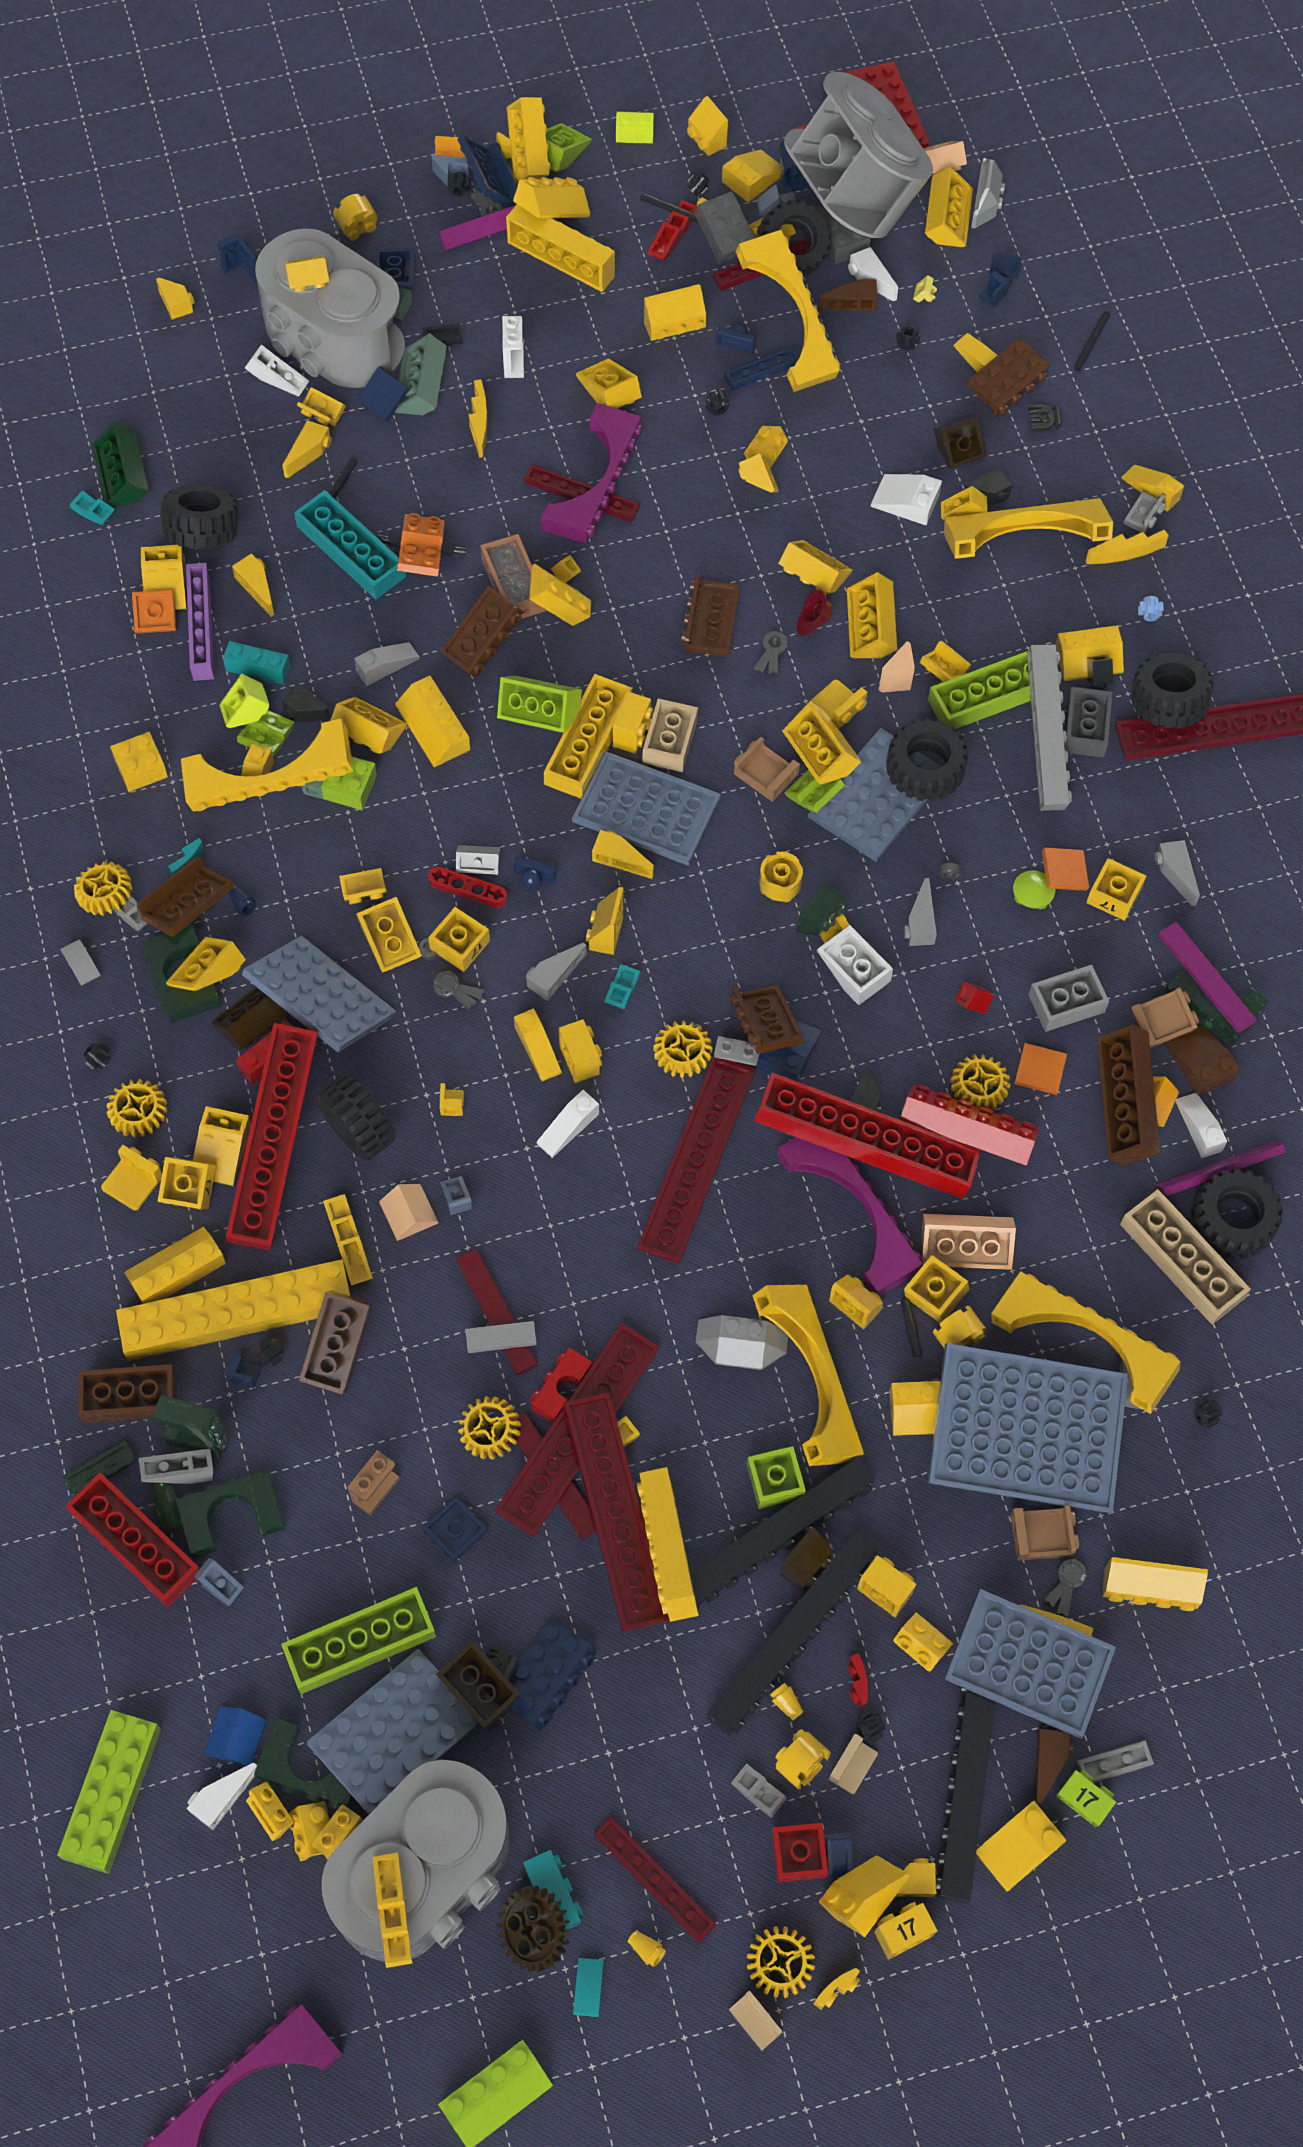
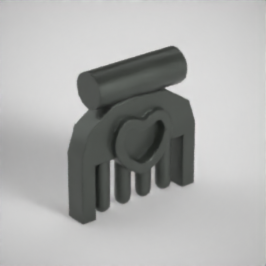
(1047, 417)
(503, 1661)

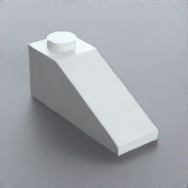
(868, 266)
(276, 372)
(569, 1123)
(1201, 1125)
(217, 1798)

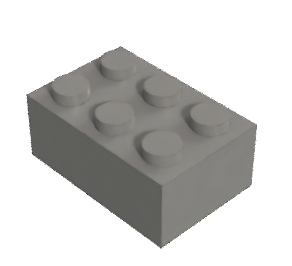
(1068, 998)

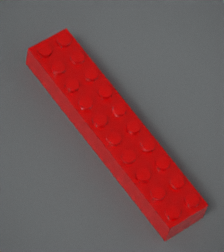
(867, 1135)
(271, 1137)

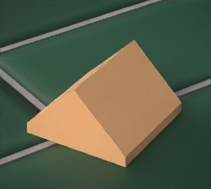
(898, 671)
(407, 1210)

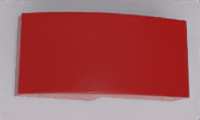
(859, 1688)

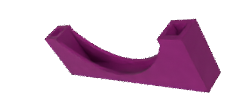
(578, 516)
(893, 1256)
(293, 2041)

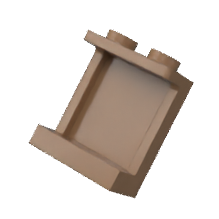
(765, 770)
(1165, 1017)
(373, 1483)
(1044, 1533)

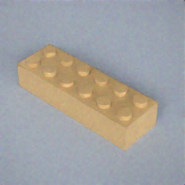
(1185, 1256)

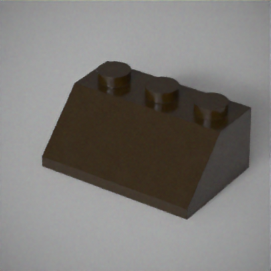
(249, 1018)
(479, 1685)

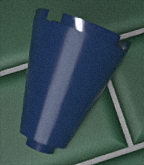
(790, 173)

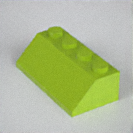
(538, 703)
(495, 2095)

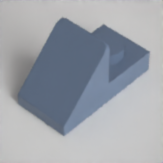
(445, 166)
(771, 199)
(456, 1195)
(218, 1582)

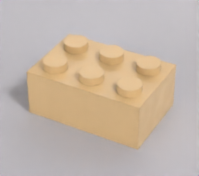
(670, 735)

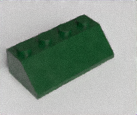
(120, 465)

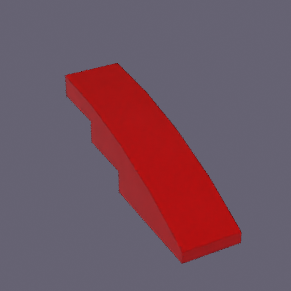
(671, 232)

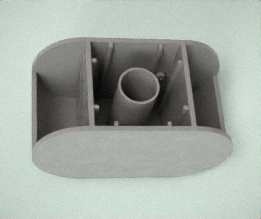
(860, 156)
(336, 328)
(449, 1850)

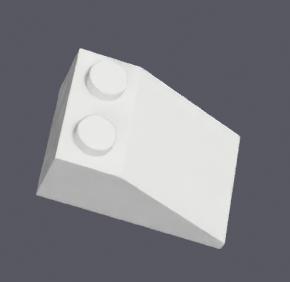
(908, 496)
(855, 965)

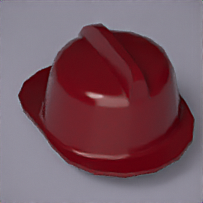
(815, 613)

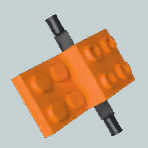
(421, 544)

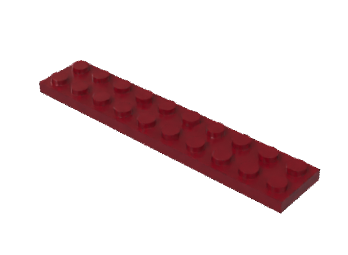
(1218, 728)
(696, 1160)
(555, 1459)
(615, 1511)

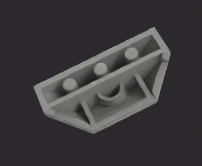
(988, 193)
(741, 1341)

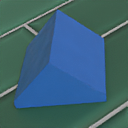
(235, 1736)

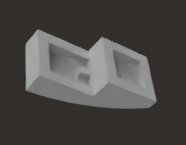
(130, 914)
(80, 962)
(758, 1790)

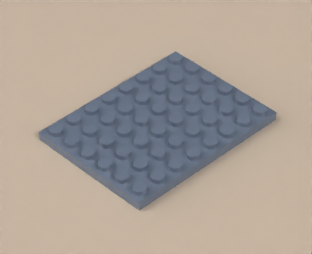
(1028, 1428)

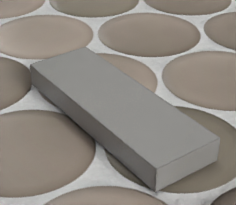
(500, 1337)
(1117, 1761)

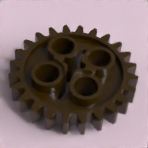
(533, 1928)

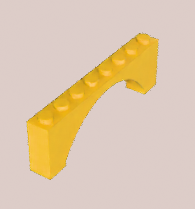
(773, 258)
(1082, 517)
(324, 758)
(1033, 1302)
(835, 1433)

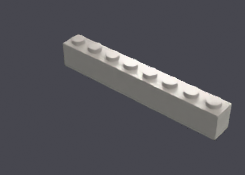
(1048, 727)

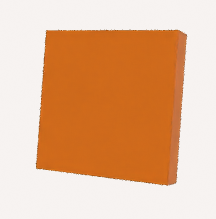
(154, 611)
(1065, 869)
(1040, 1069)

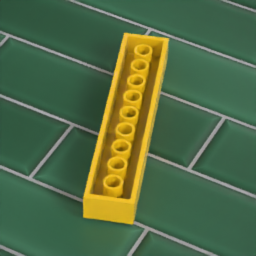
(228, 1310)

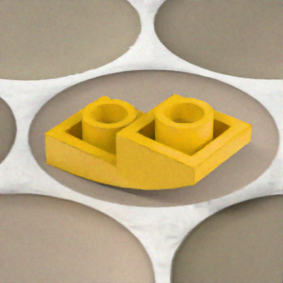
(845, 1982)

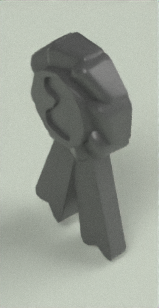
(487, 203)
(774, 644)
(447, 985)
(1071, 1576)

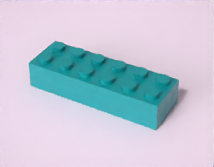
(349, 544)

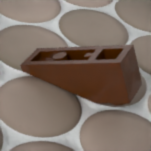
(853, 296)
(1051, 1755)

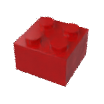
(799, 1852)

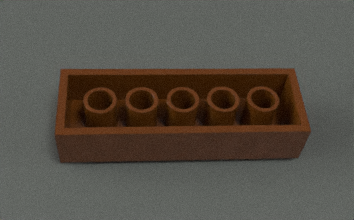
(1128, 1095)

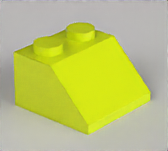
(634, 127)
(244, 702)

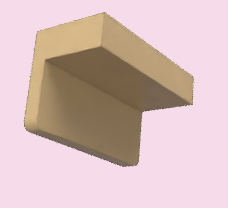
(853, 1765)
(755, 2021)

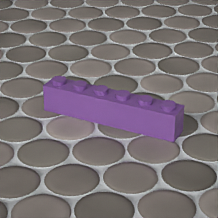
(199, 621)

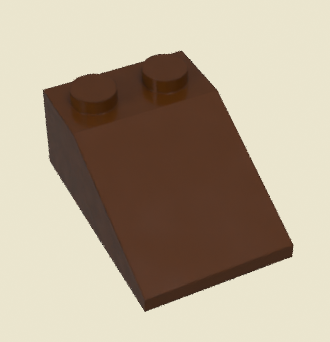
(1203, 1060)

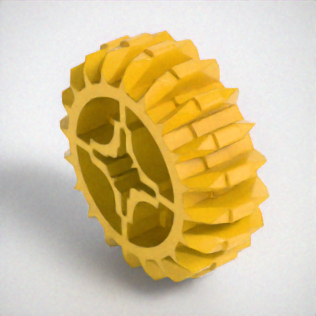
(105, 894)
(697, 1041)
(995, 1077)
(150, 1097)
(498, 1424)
(786, 1974)

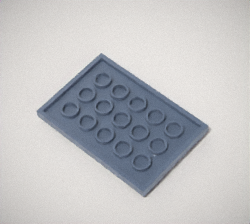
(647, 807)
(869, 807)
(319, 993)
(1030, 1663)
(392, 1731)

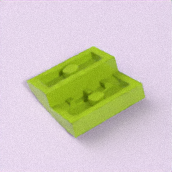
(268, 732)
(811, 794)

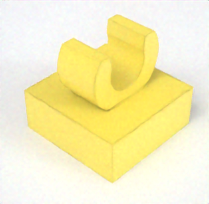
(925, 289)

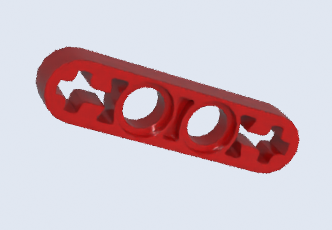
(466, 890)

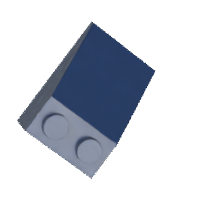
(398, 264)
(791, 1061)

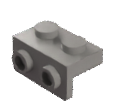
(1144, 512)
(735, 1051)

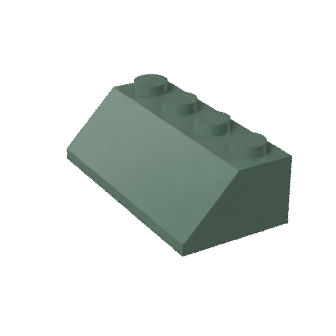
(421, 374)

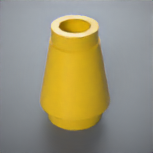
(786, 1701)
(647, 1948)

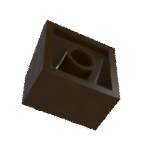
(960, 441)
(807, 1560)

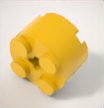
(355, 216)
(780, 876)
(961, 1329)
(801, 1759)

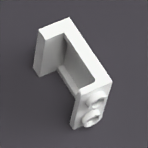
(513, 347)

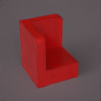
(974, 997)

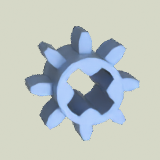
(1150, 608)

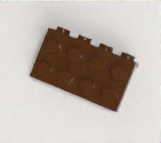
(1009, 377)
(710, 617)
(482, 632)
(183, 897)
(766, 1018)

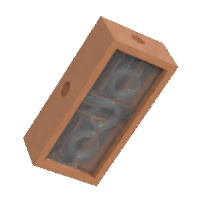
(510, 572)

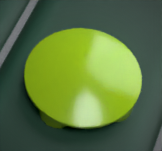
(1032, 891)

